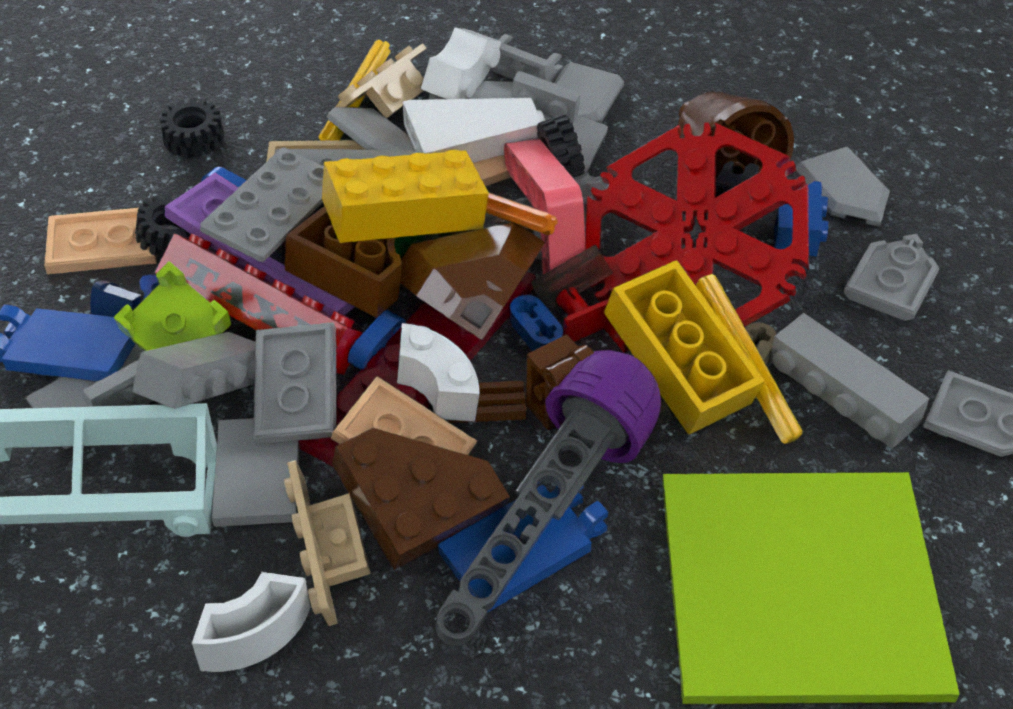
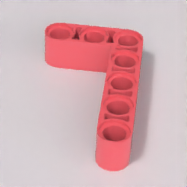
(552, 191)

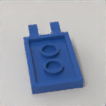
(62, 343)
(557, 547)

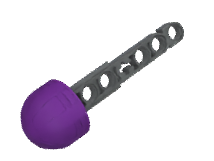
(600, 413)

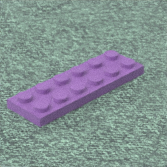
(201, 200)

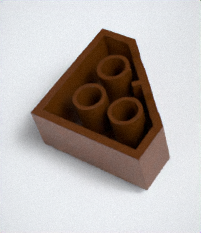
(355, 272)
(415, 491)

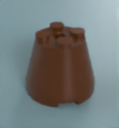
(743, 115)

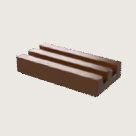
(499, 394)

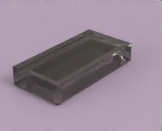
(577, 272)

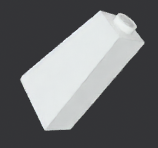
(470, 125)

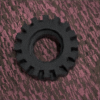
(179, 132)
(562, 142)
(148, 229)

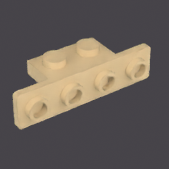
(392, 86)
(331, 541)

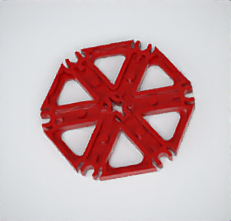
(726, 216)

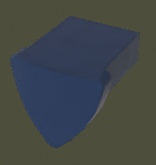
(110, 298)

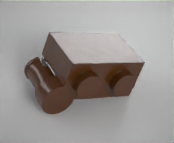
(547, 369)

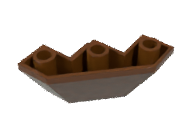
(470, 272)

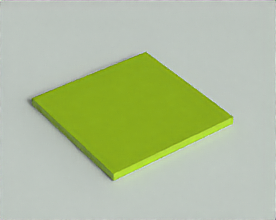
(803, 590)

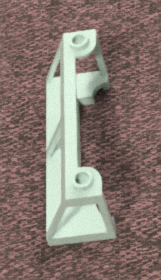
(185, 428)

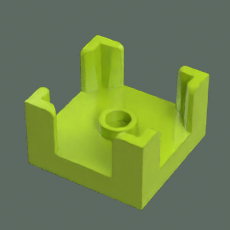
(172, 314)

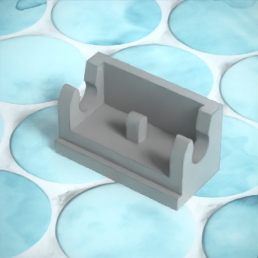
(516, 60)

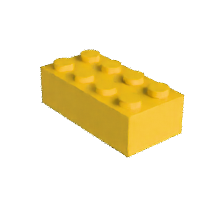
(403, 195)
(683, 346)

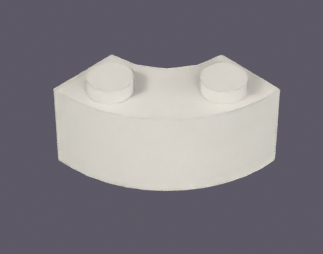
(461, 65)
(439, 372)
(253, 625)

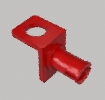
(584, 319)

